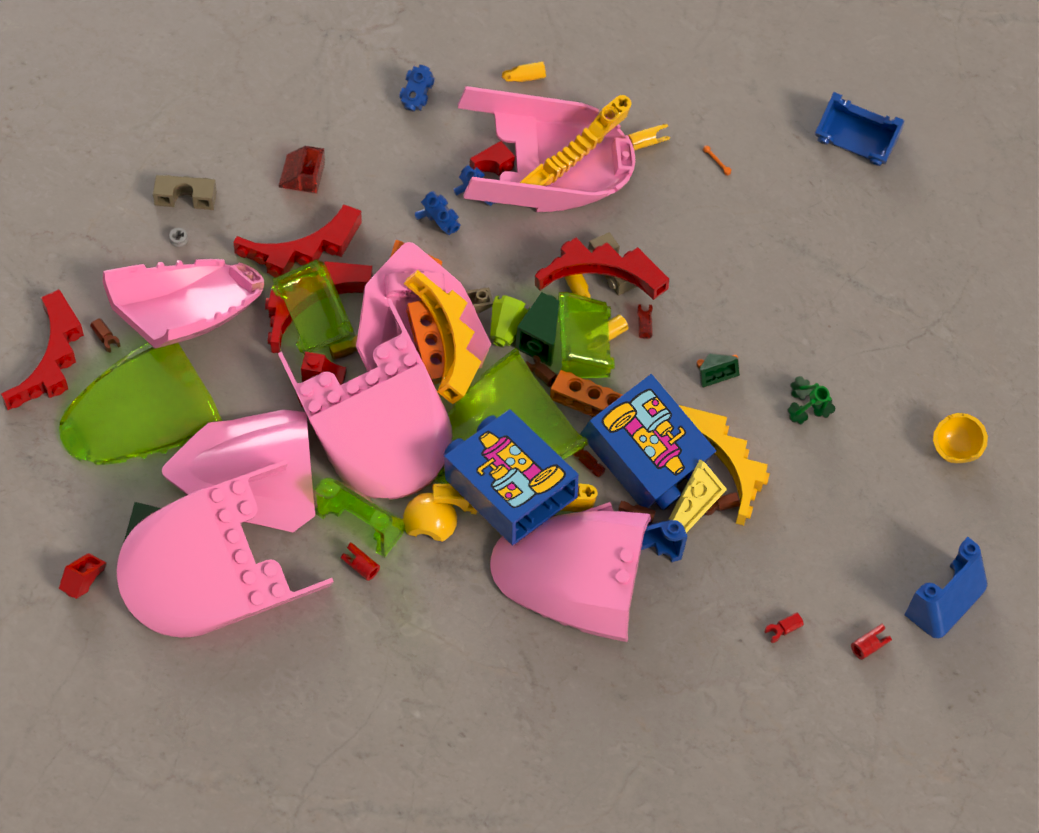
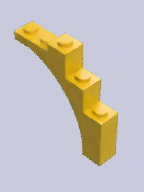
(446, 310)
(747, 474)

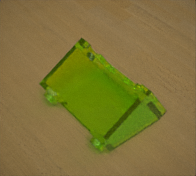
(314, 306)
(584, 336)
(336, 496)

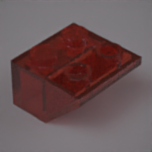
(303, 169)

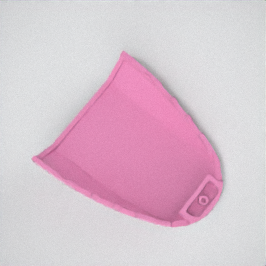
(181, 299)
(575, 569)

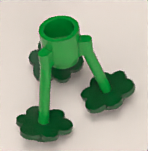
(819, 400)

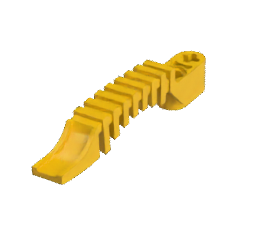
(555, 166)
(447, 494)

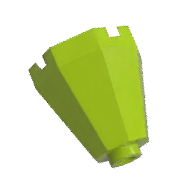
(506, 317)

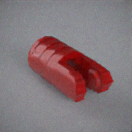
(362, 563)
(869, 643)

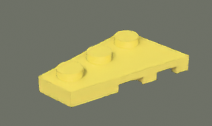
(698, 496)

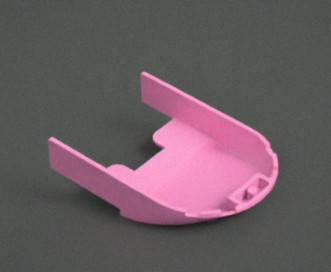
(539, 131)
(384, 426)
(193, 567)

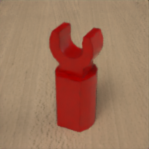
(785, 626)

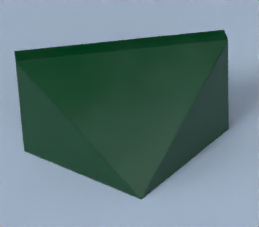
(718, 369)

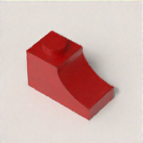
(494, 159)
(315, 364)
(80, 575)

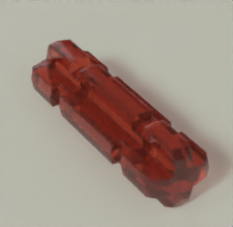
(590, 462)

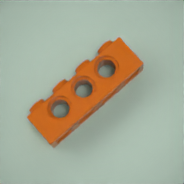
(416, 312)
(567, 381)

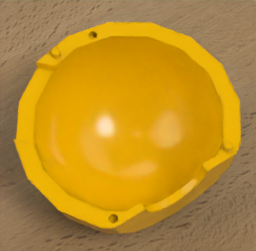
(960, 438)
(429, 518)

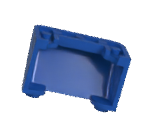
(858, 130)
(667, 538)
(940, 609)

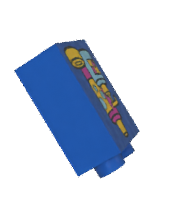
(648, 443)
(510, 475)

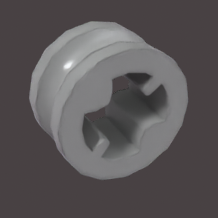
(183, 239)

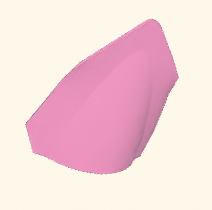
(376, 319)
(245, 445)

